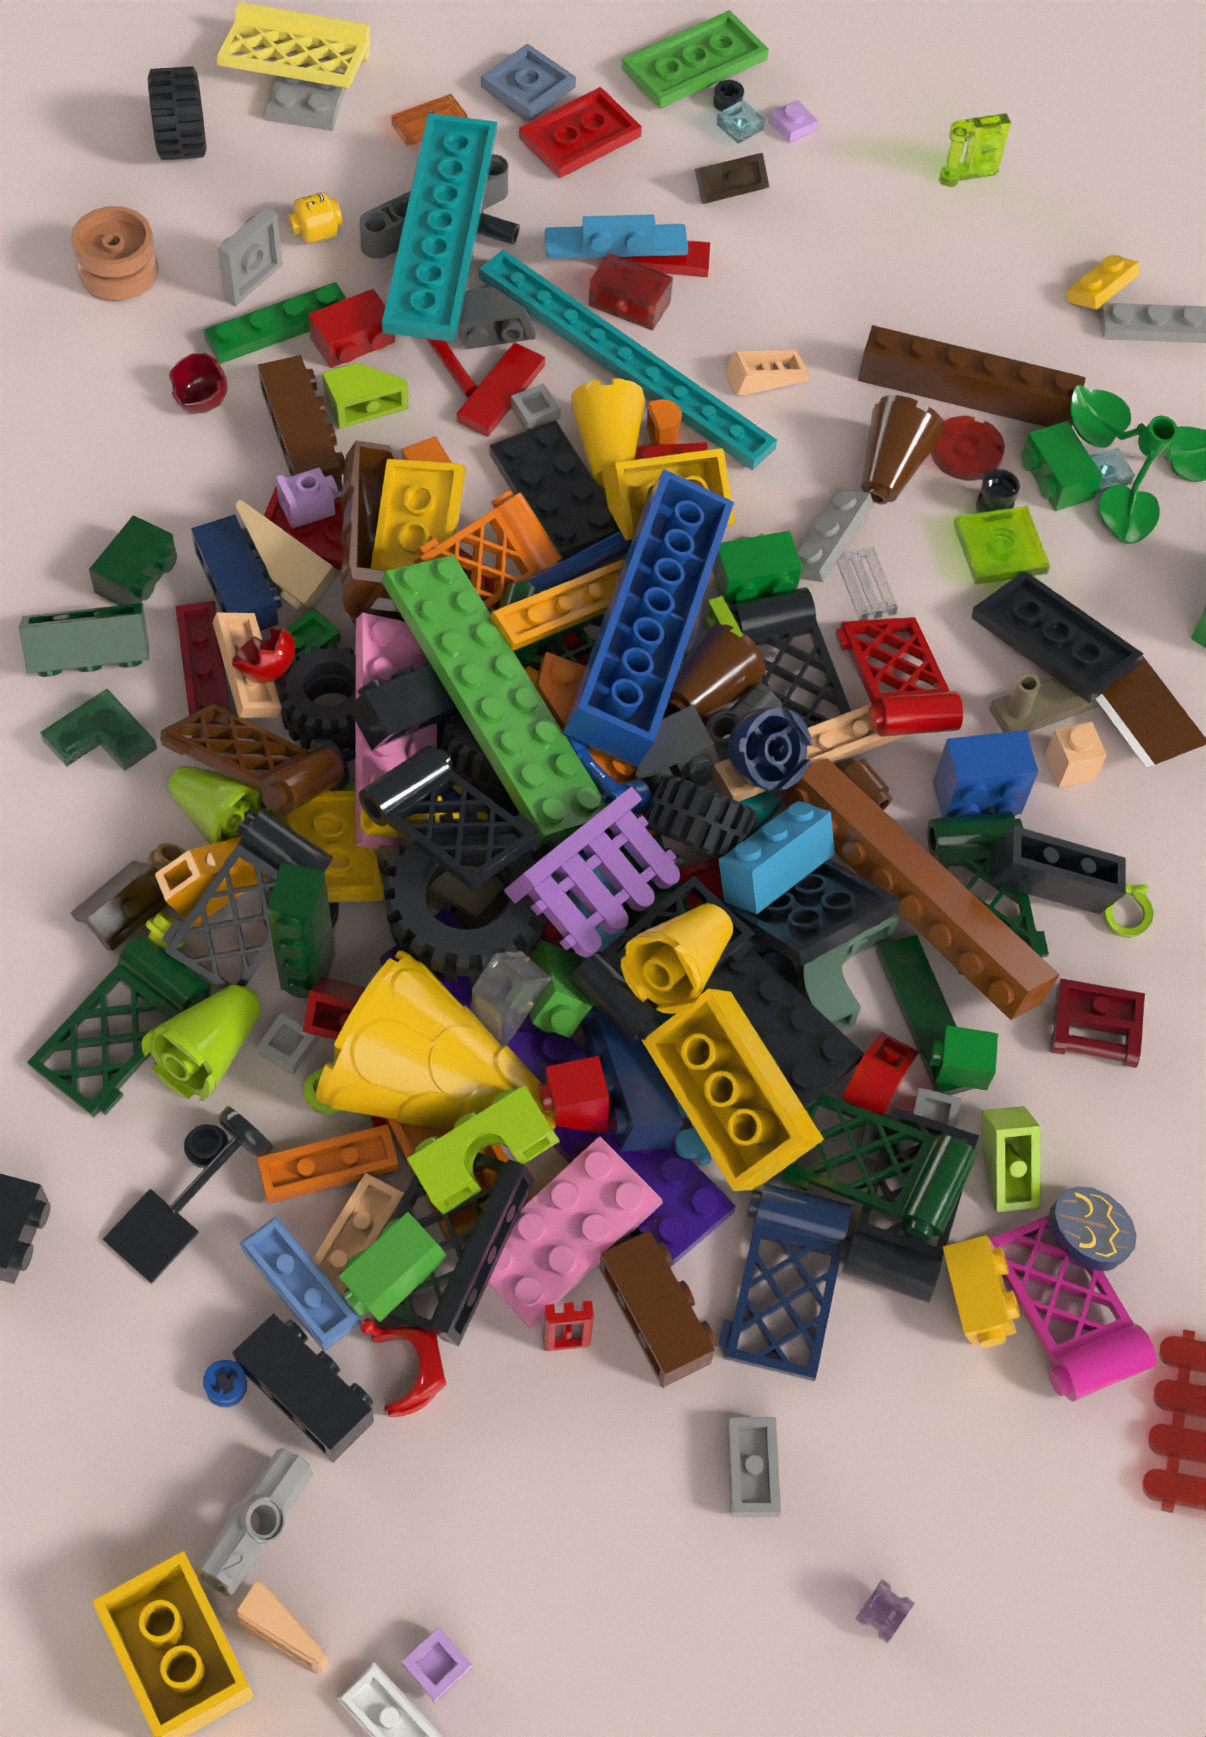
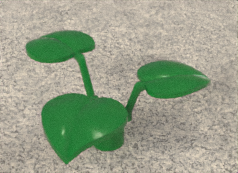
(1102, 417)

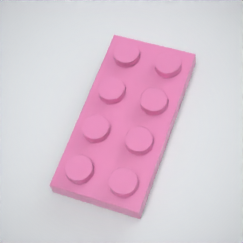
(567, 1229)

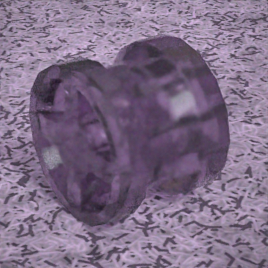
(884, 1611)

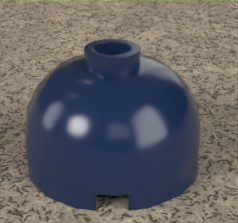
(770, 748)

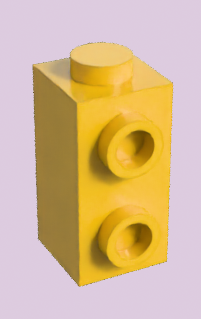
(980, 1292)

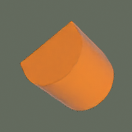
(663, 422)

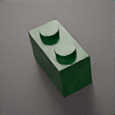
(133, 562)

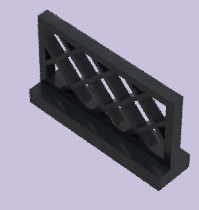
(480, 1253)

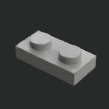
(753, 1467)

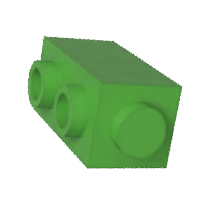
(560, 1004)
(391, 1267)

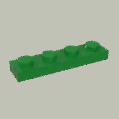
(269, 324)

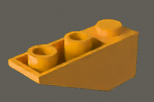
(192, 872)

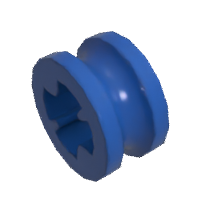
(210, 1383)

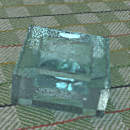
(740, 121)
(1113, 468)

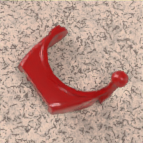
(431, 1372)

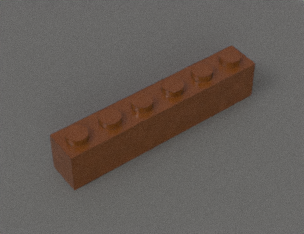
(968, 377)

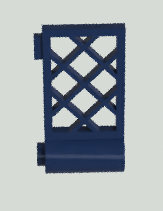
(798, 1222)

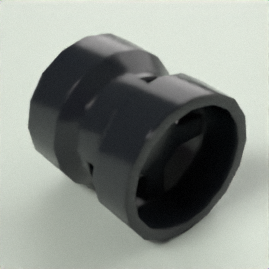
(997, 491)

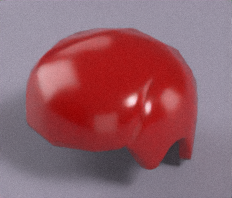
(266, 659)

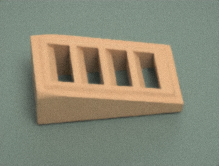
(752, 372)
(271, 1621)

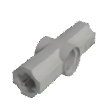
(238, 1543)

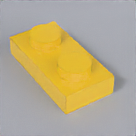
(1103, 281)

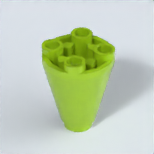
(214, 801)

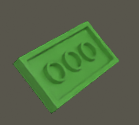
(694, 59)

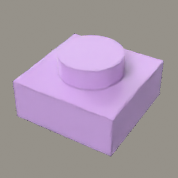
(793, 121)
(436, 1665)

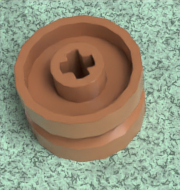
(115, 253)

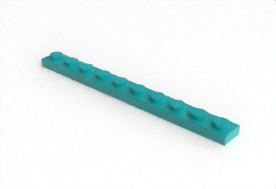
(628, 359)

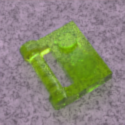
(984, 150)

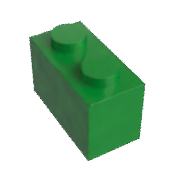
(1061, 466)
(757, 567)

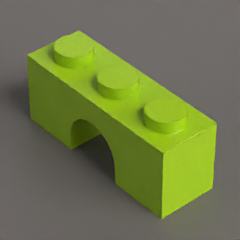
(446, 1162)

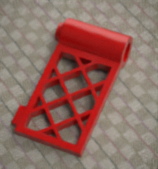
(911, 707)

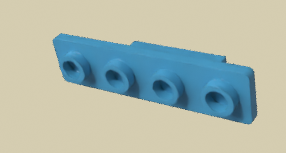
(617, 235)

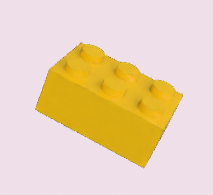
(172, 1649)

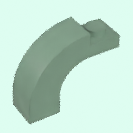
(824, 981)

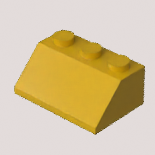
(631, 482)

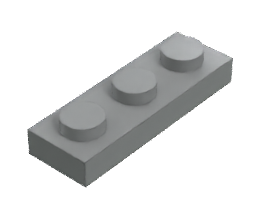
(1153, 322)
(832, 533)

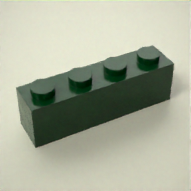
(301, 928)

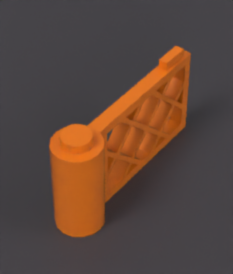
(518, 539)

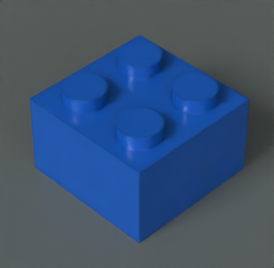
(985, 774)

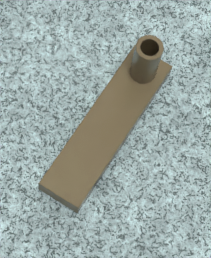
(1037, 704)

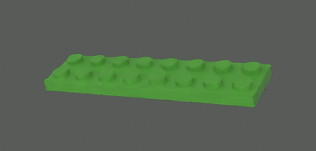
(495, 696)

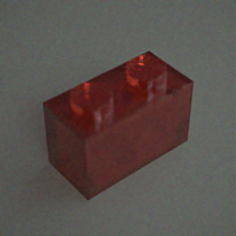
(630, 291)

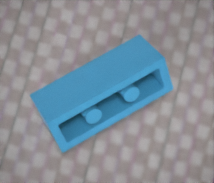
(776, 857)

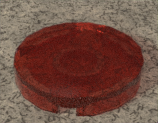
(968, 448)

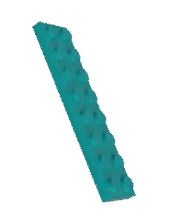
(440, 228)

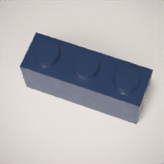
(234, 571)

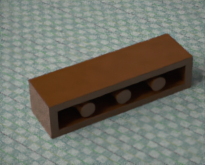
(300, 418)

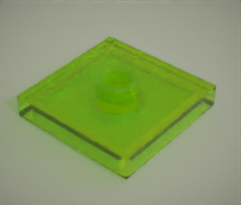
(1001, 544)

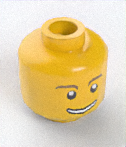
(315, 218)

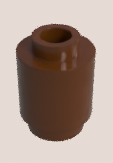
(868, 781)

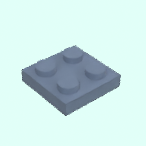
(528, 81)

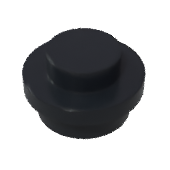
(204, 1144)

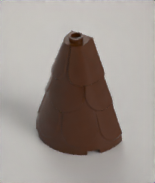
(360, 510)

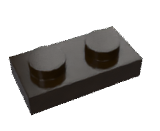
(732, 178)

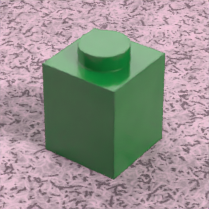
(965, 1057)

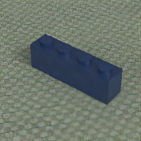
(640, 1100)

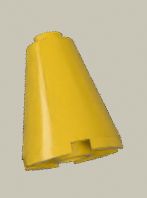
(608, 422)
(677, 957)

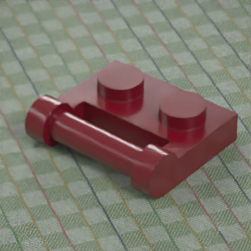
(1099, 1010)

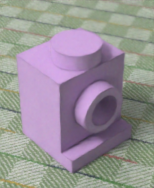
(307, 496)

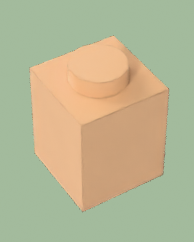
(1075, 754)

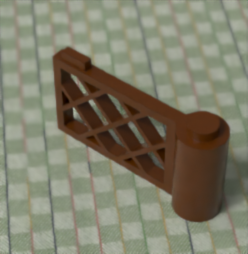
(285, 783)

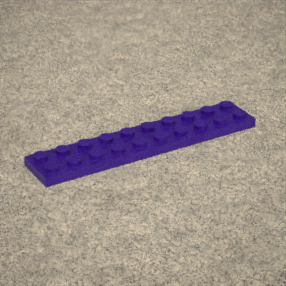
(690, 1200)

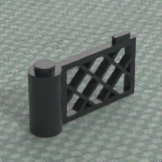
(785, 617)
(415, 789)
(264, 845)
(603, 981)
(884, 1255)

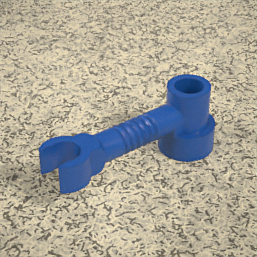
(606, 784)

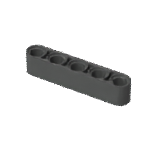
(383, 225)

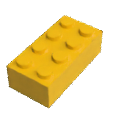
(732, 1090)

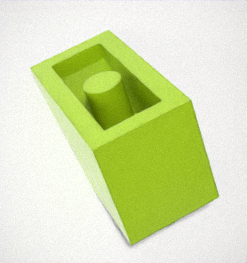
(363, 394)
(1012, 1157)

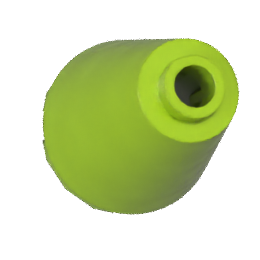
(202, 1041)

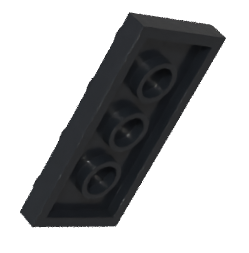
(556, 487)
(1057, 636)
(796, 1034)

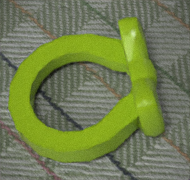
(1138, 893)

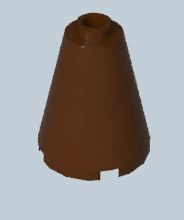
(897, 445)
(716, 672)

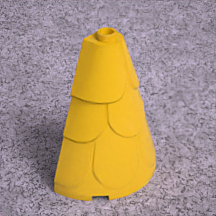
(418, 1054)

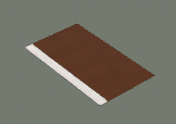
(1150, 717)

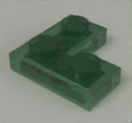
(98, 723)

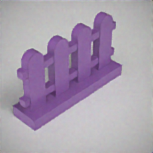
(587, 887)

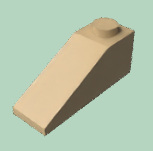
(292, 566)

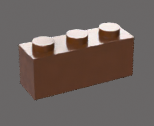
(658, 1308)

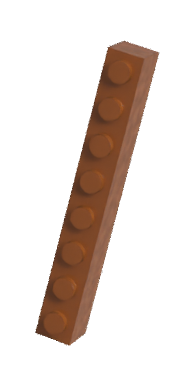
(927, 893)

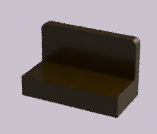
(122, 904)

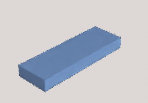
(300, 1283)

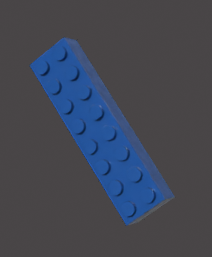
(649, 619)

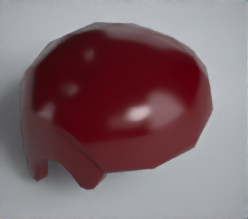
(198, 383)

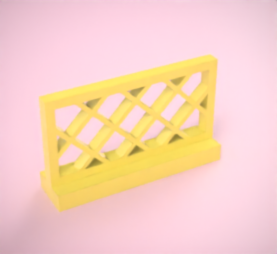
(291, 31)

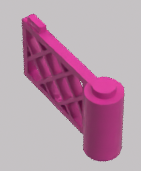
(1088, 1360)

